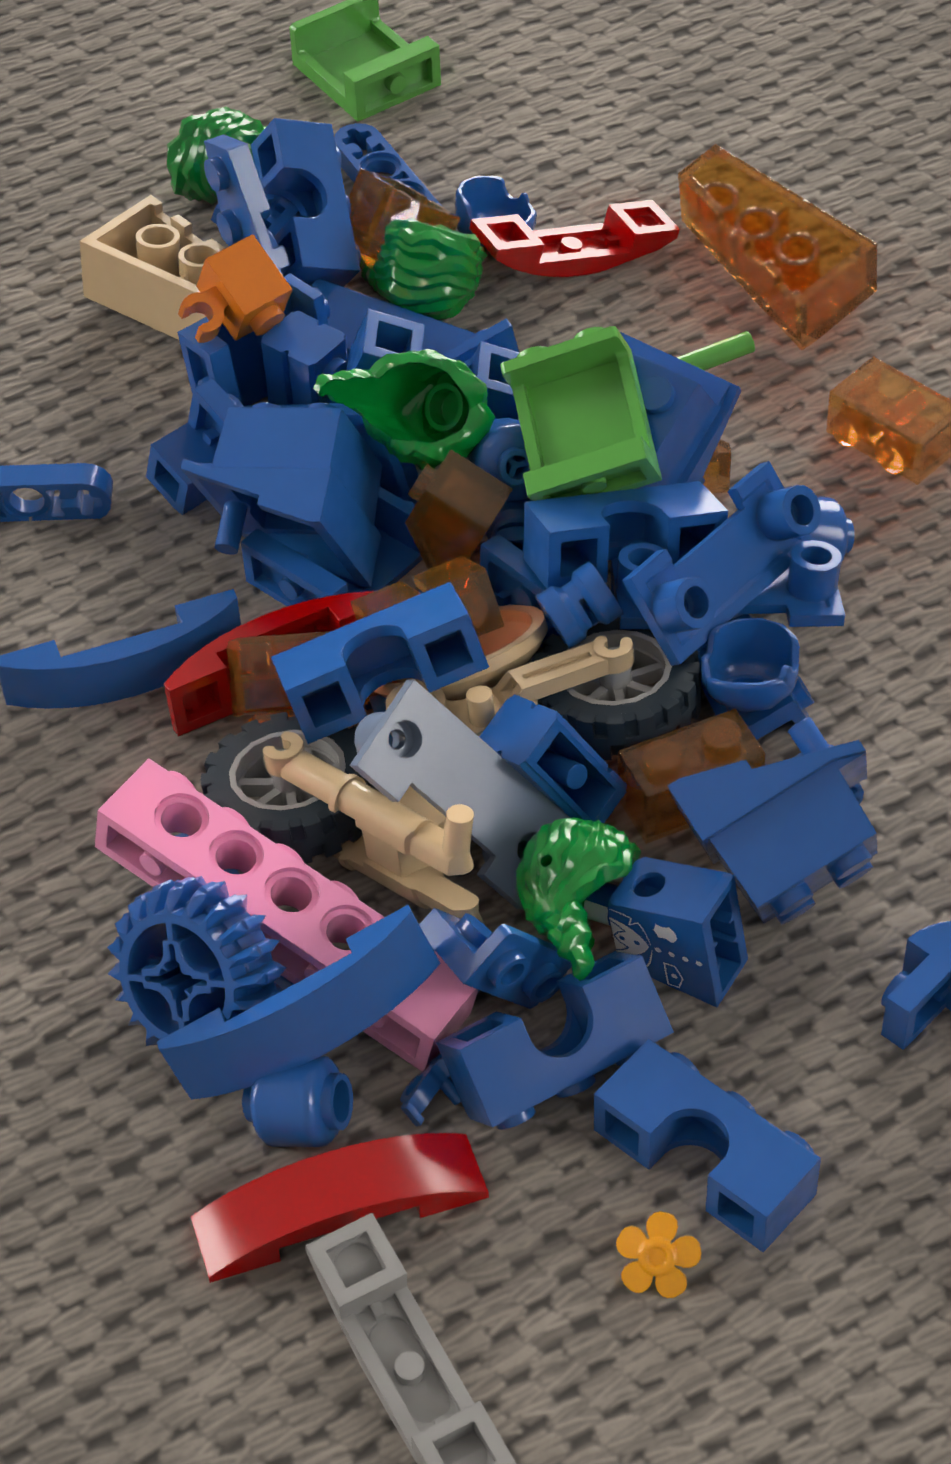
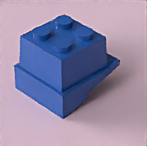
(684, 411)
(299, 480)
(784, 823)

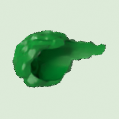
(188, 151)
(426, 268)
(415, 404)
(560, 871)

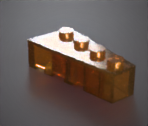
(777, 245)

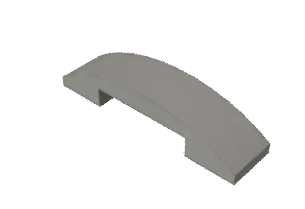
(401, 1350)

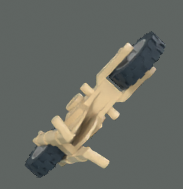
(407, 845)

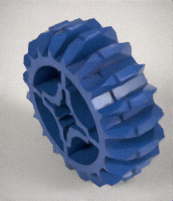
(189, 953)

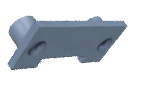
(450, 768)

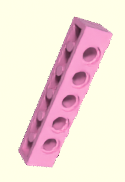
(156, 802)

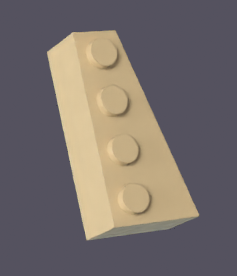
(145, 265)

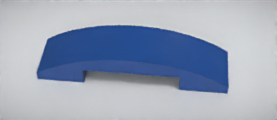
(118, 669)
(306, 1018)

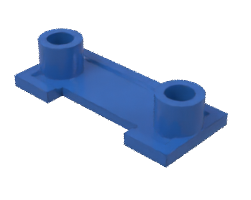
(726, 566)
(804, 591)

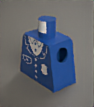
(680, 922)

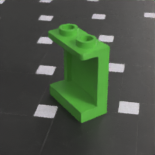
(362, 58)
(582, 416)

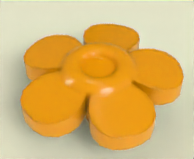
(657, 1255)

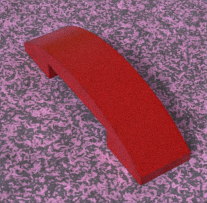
(626, 234)
(201, 685)
(332, 1191)

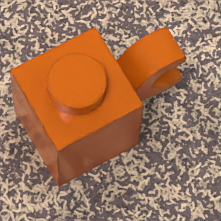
(239, 290)

